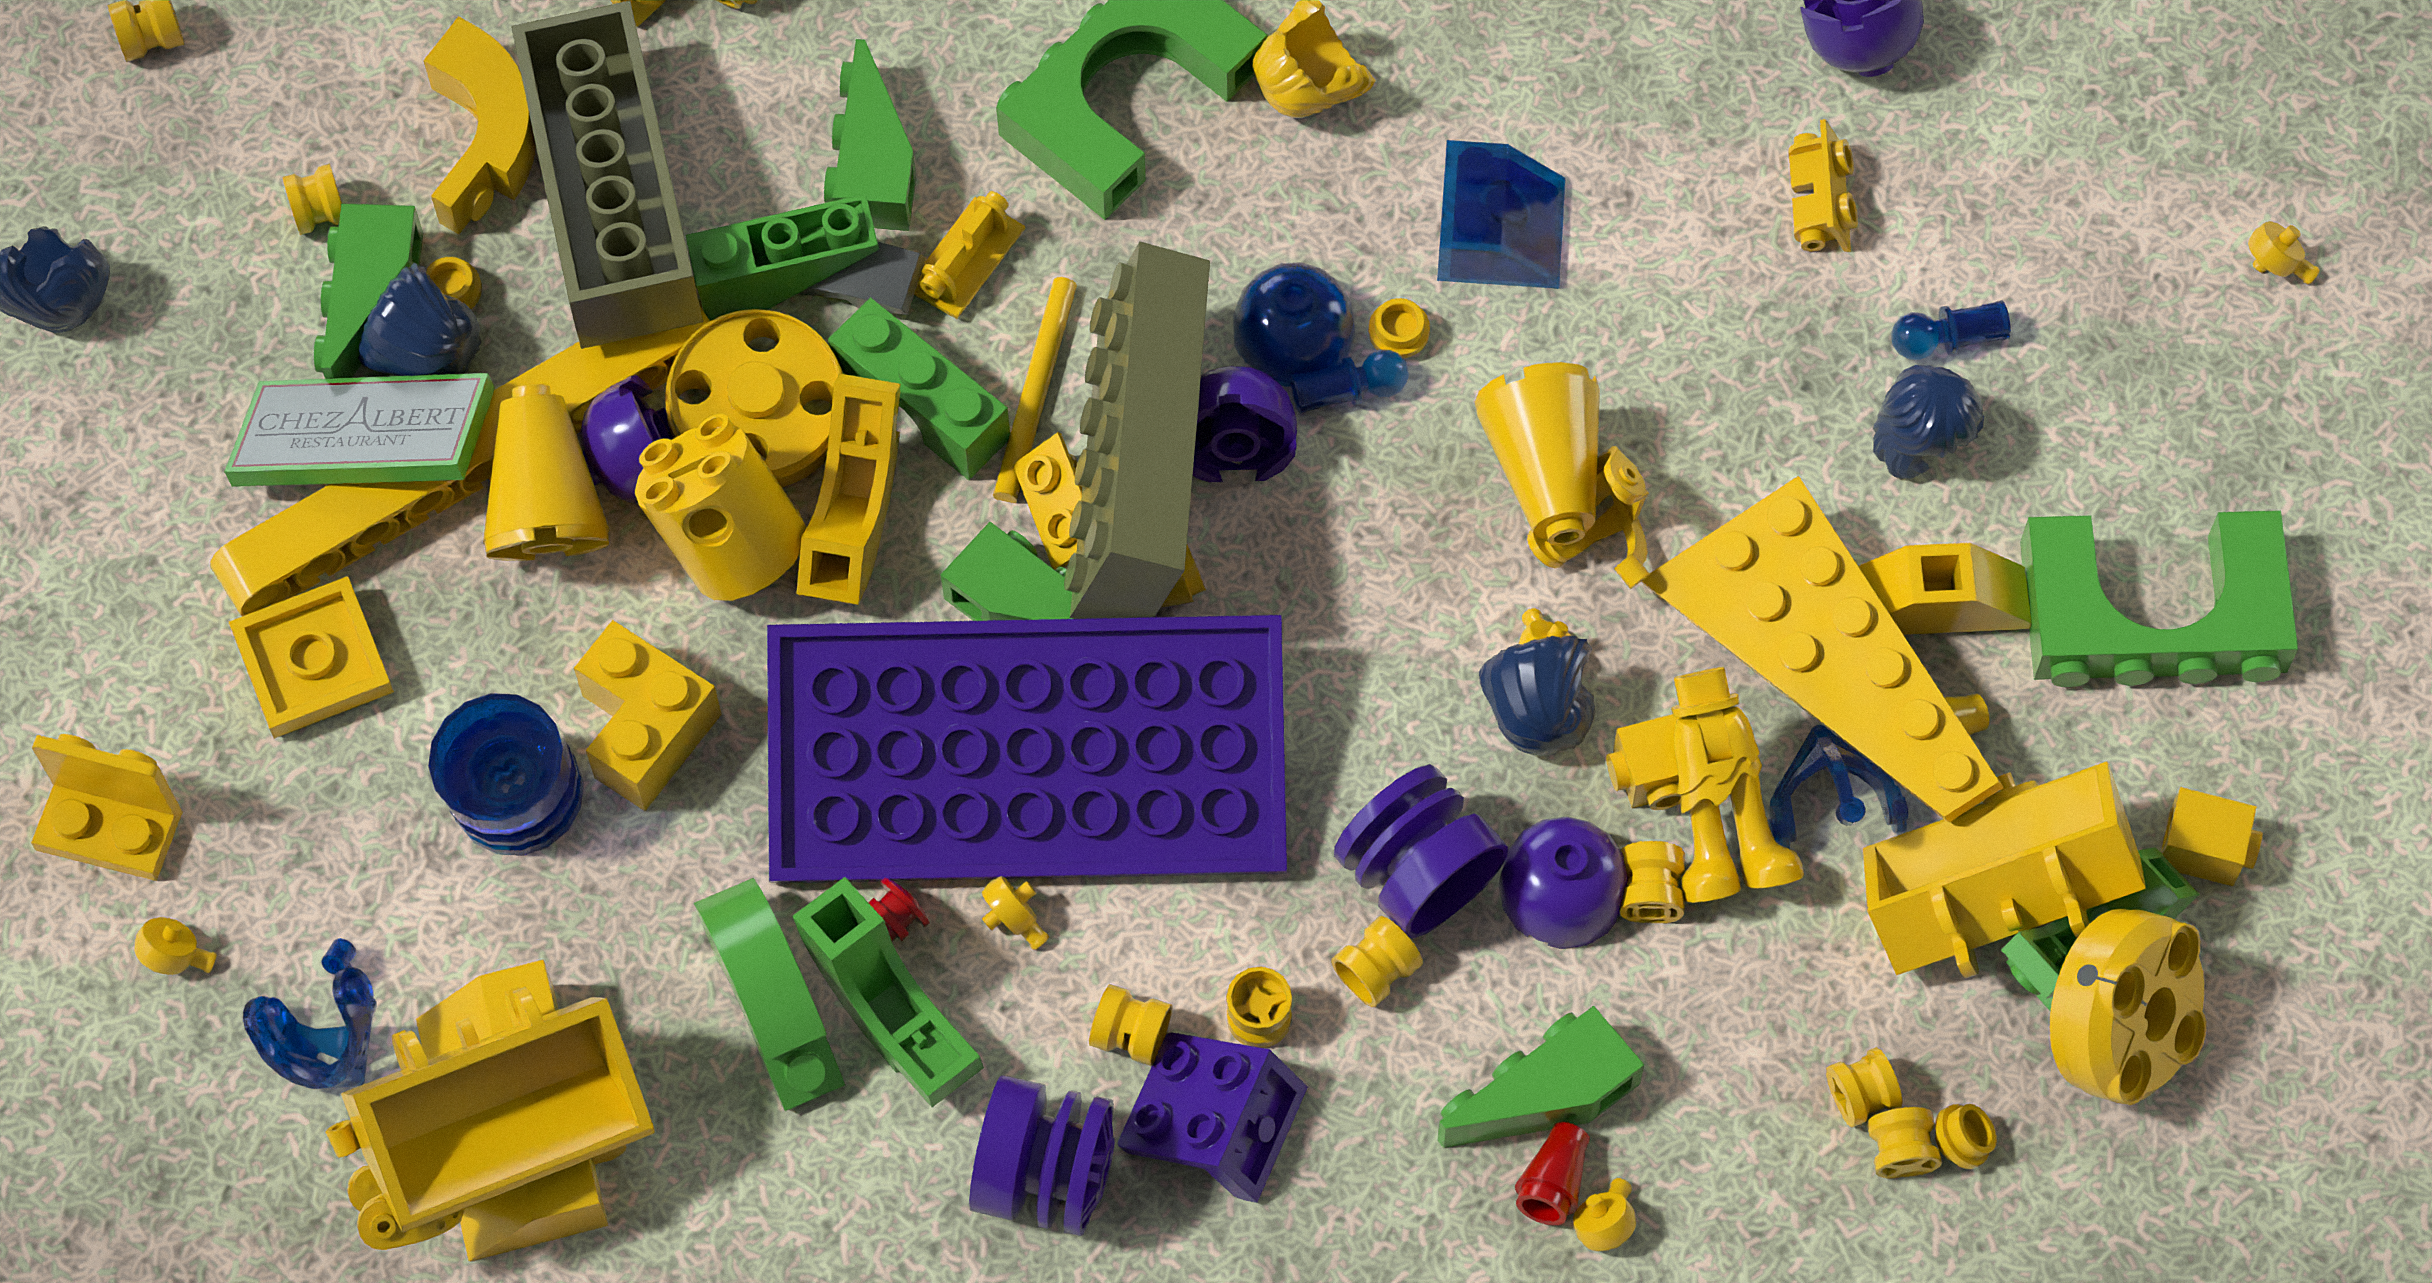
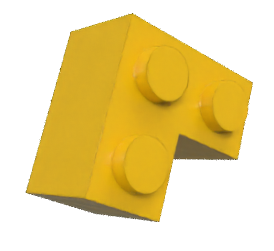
(655, 708)

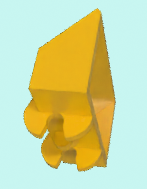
(2002, 870)
(497, 1108)
(544, 1208)

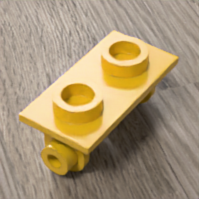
(1831, 210)
(968, 254)
(1051, 494)

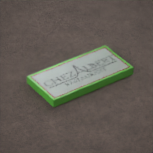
(360, 430)

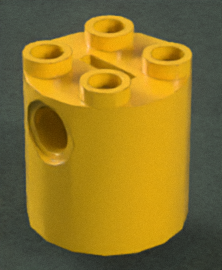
(719, 509)

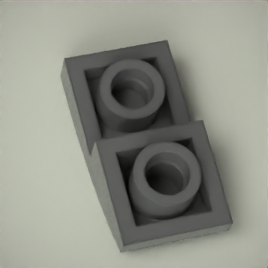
(885, 276)

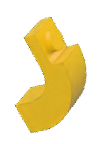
(486, 81)
(855, 491)

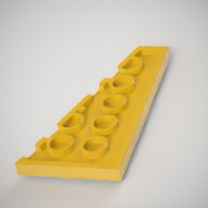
(1811, 625)

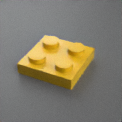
(311, 657)

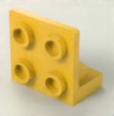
(105, 807)

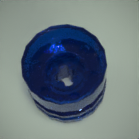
(491, 745)

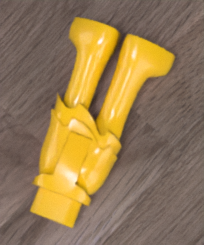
(1717, 759)

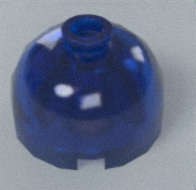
(1293, 321)

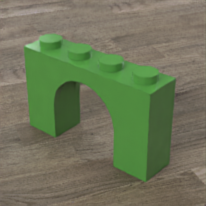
(1067, 139)
(2084, 637)

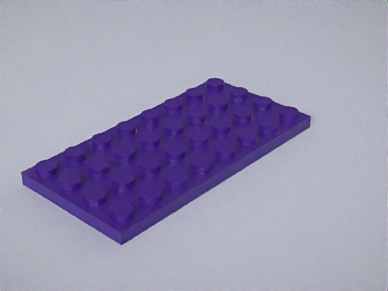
(1026, 749)

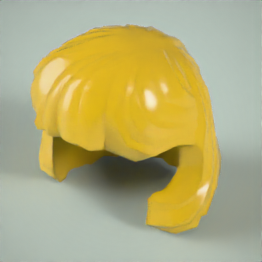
(1307, 66)

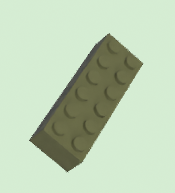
(606, 175)
(1139, 436)

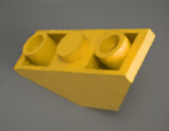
(1950, 589)

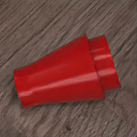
(1553, 1178)

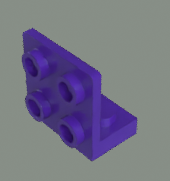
(1215, 1110)

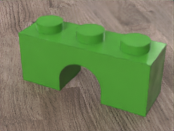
(949, 408)

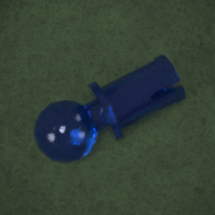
(1918, 335)
(1381, 374)

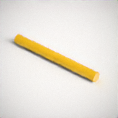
(1035, 386)

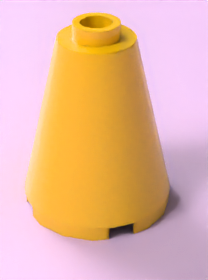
(1547, 445)
(540, 483)

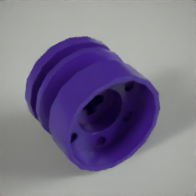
(1420, 850)
(1042, 1155)

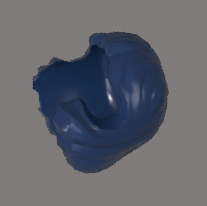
(52, 281)
(419, 329)
(1925, 415)
(1540, 694)

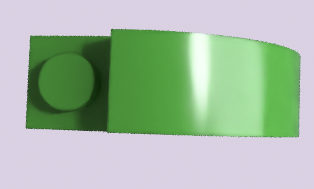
(2040, 952)
(770, 993)
(881, 995)

